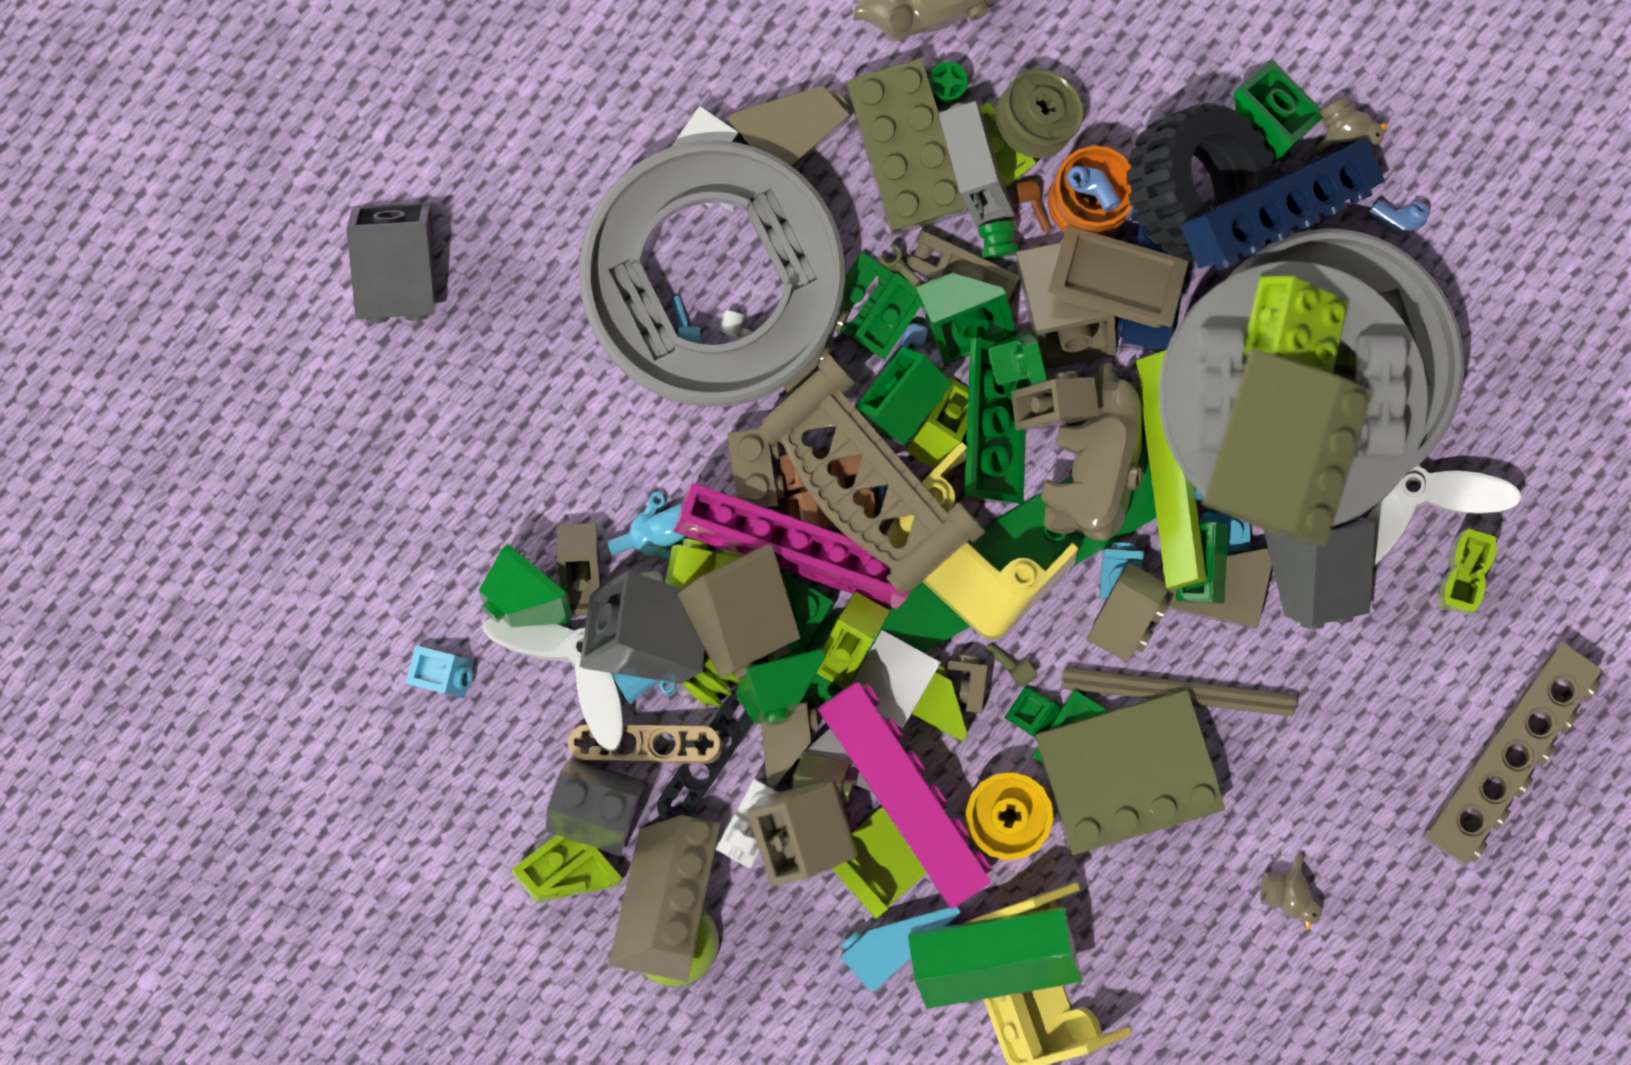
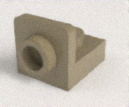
(971, 690)

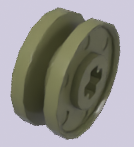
(1039, 113)

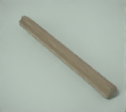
(1199, 693)

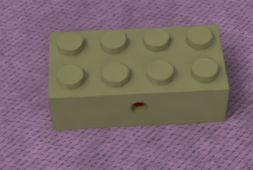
(905, 147)

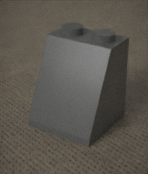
(392, 261)
(1328, 580)
(641, 631)
(593, 805)

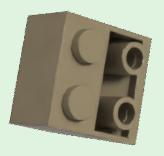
(801, 832)

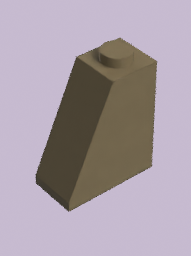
(793, 124)
(1244, 592)

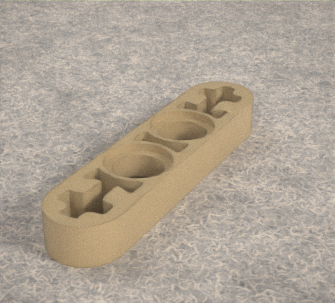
(645, 747)

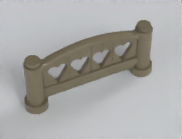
(933, 533)

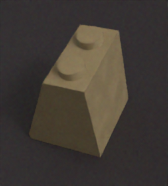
(1063, 330)
(742, 612)

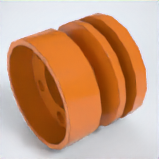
(1069, 207)

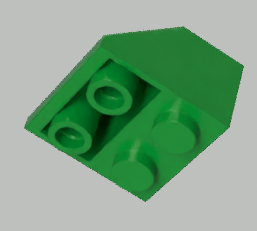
(903, 396)

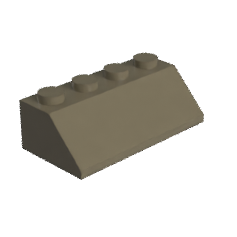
(665, 897)

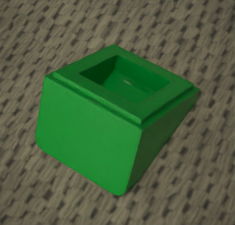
(1032, 712)

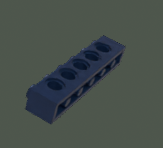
(1282, 204)

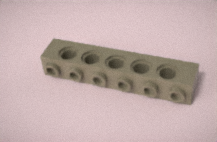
(1582, 681)

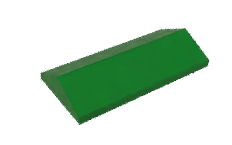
(993, 445)
(994, 957)

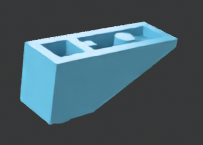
(886, 947)

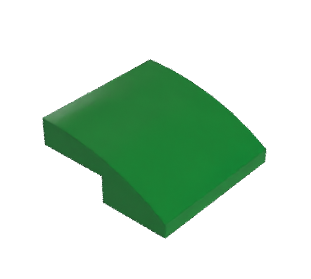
(886, 309)

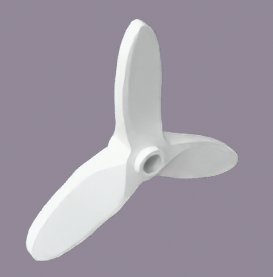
(1446, 490)
(595, 688)

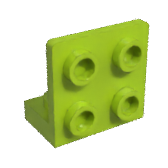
(1296, 322)
(882, 866)

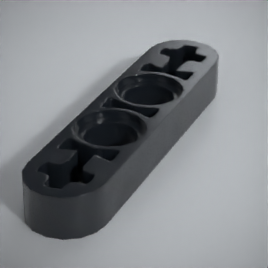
(714, 768)

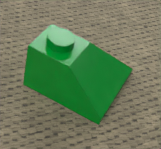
(1276, 109)
(964, 310)
(522, 593)
(776, 688)

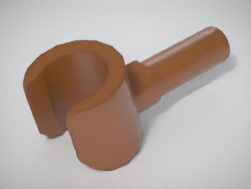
(1029, 192)

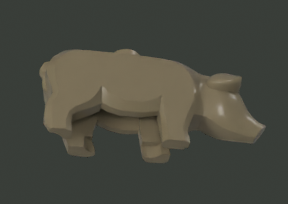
(910, 17)
(1103, 466)

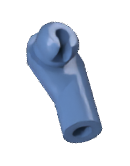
(1094, 183)
(1400, 220)

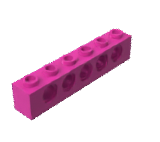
(796, 544)

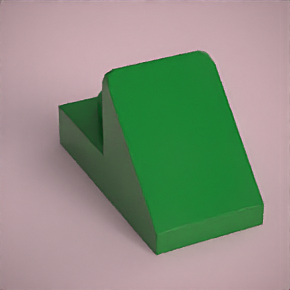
(1017, 359)

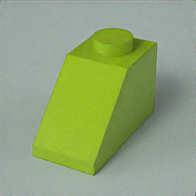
(942, 427)
(851, 639)
(940, 706)

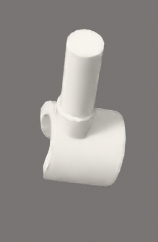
(732, 324)

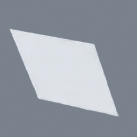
(896, 676)

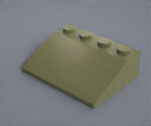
(1287, 448)
(1129, 772)

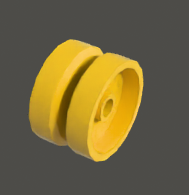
(1031, 811)

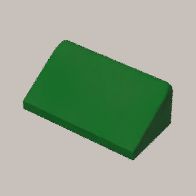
(1214, 548)

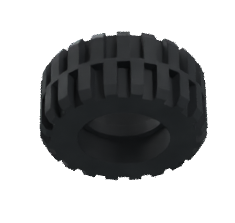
(1163, 176)

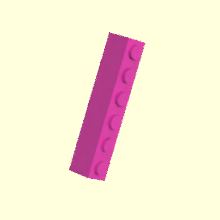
(904, 794)

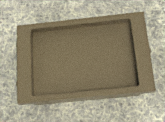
(1118, 278)

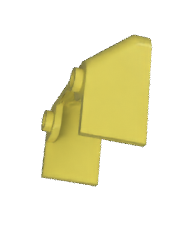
(967, 582)
(1039, 1023)

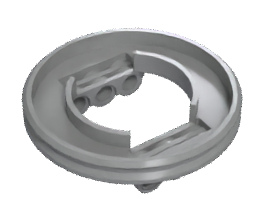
(787, 219)
(1409, 292)
(1206, 369)

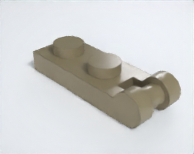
(959, 262)

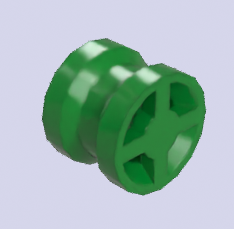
(948, 75)
(998, 240)

